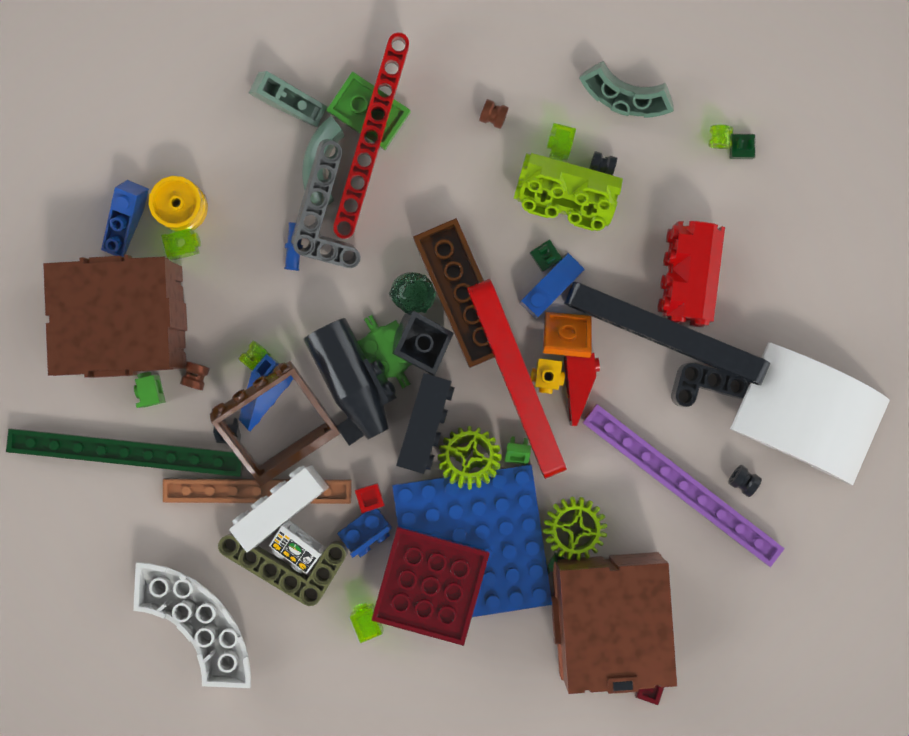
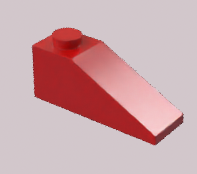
(580, 377)

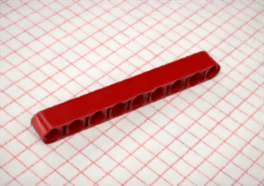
(371, 125)
(516, 378)

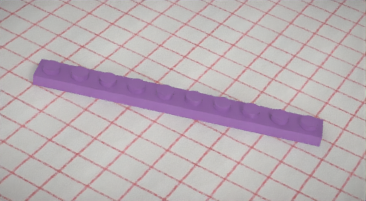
(683, 485)

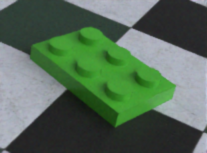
(352, 105)

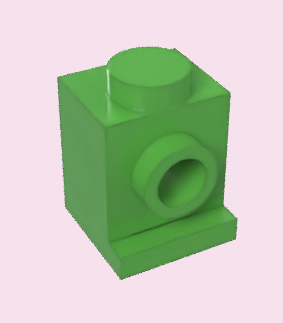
(148, 390)

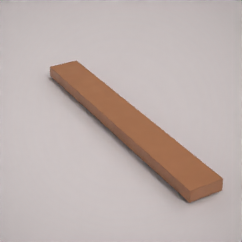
(242, 491)

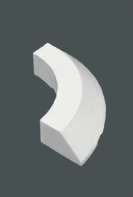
(200, 619)

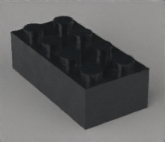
(424, 423)

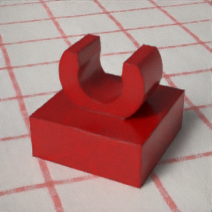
(369, 498)

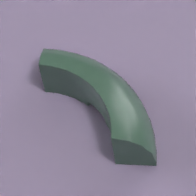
(626, 98)
(327, 130)

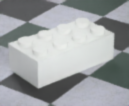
(274, 511)

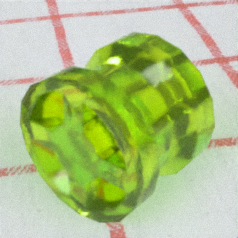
(720, 136)

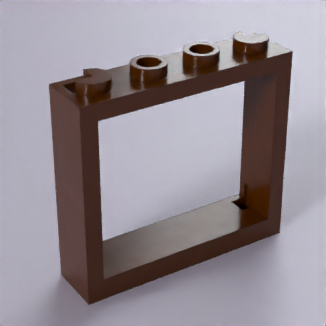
(291, 454)

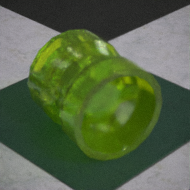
(253, 355)

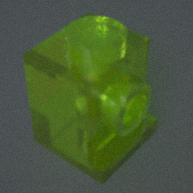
(560, 142)
(189, 248)

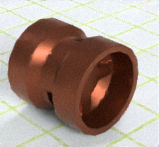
(493, 114)
(191, 380)

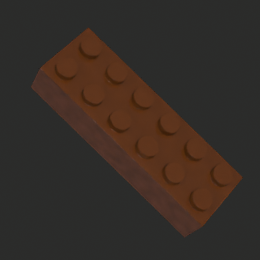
(451, 273)

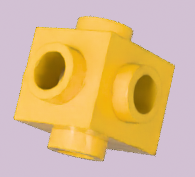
(554, 369)

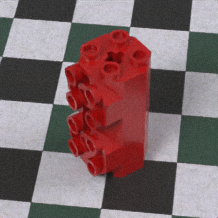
(692, 273)

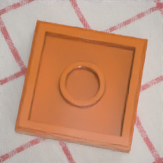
(567, 334)

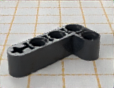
(701, 381)

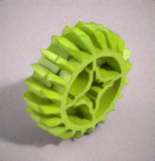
(461, 453)
(577, 518)

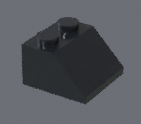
(421, 342)

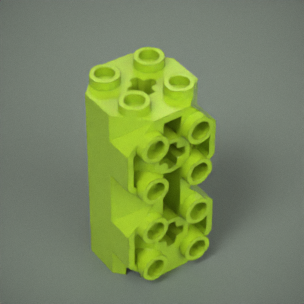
(568, 189)

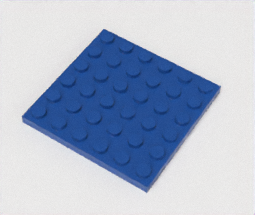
(493, 518)

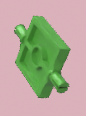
(380, 344)

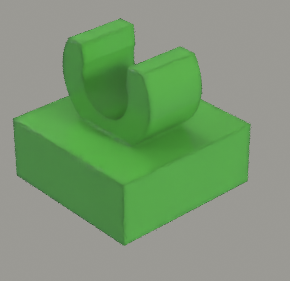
(518, 452)

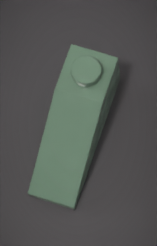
(287, 98)

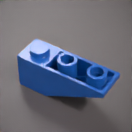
(124, 216)
(255, 410)

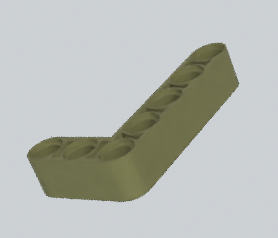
(283, 569)

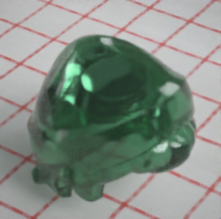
(412, 292)

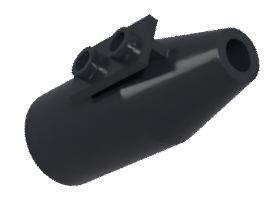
(353, 381)

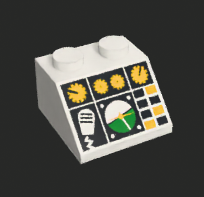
(296, 547)

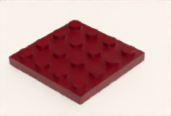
(430, 586)

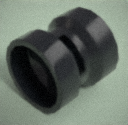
(604, 165)
(745, 481)

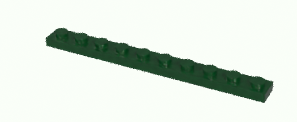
(123, 452)

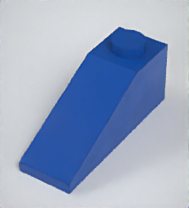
(551, 286)

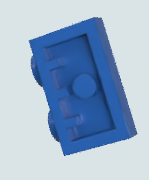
(364, 532)

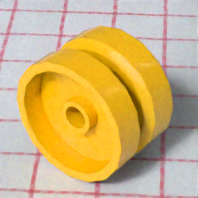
(166, 196)

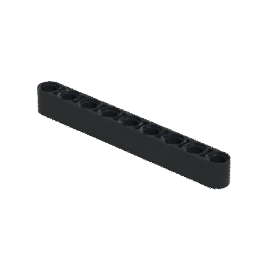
(667, 333)

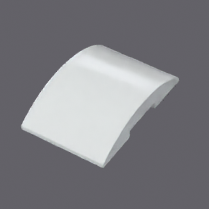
(811, 413)

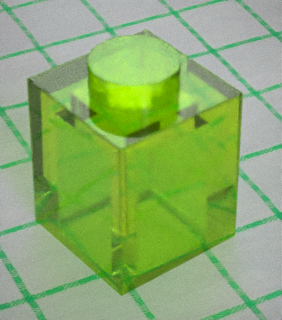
(362, 622)

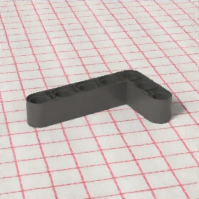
(318, 209)

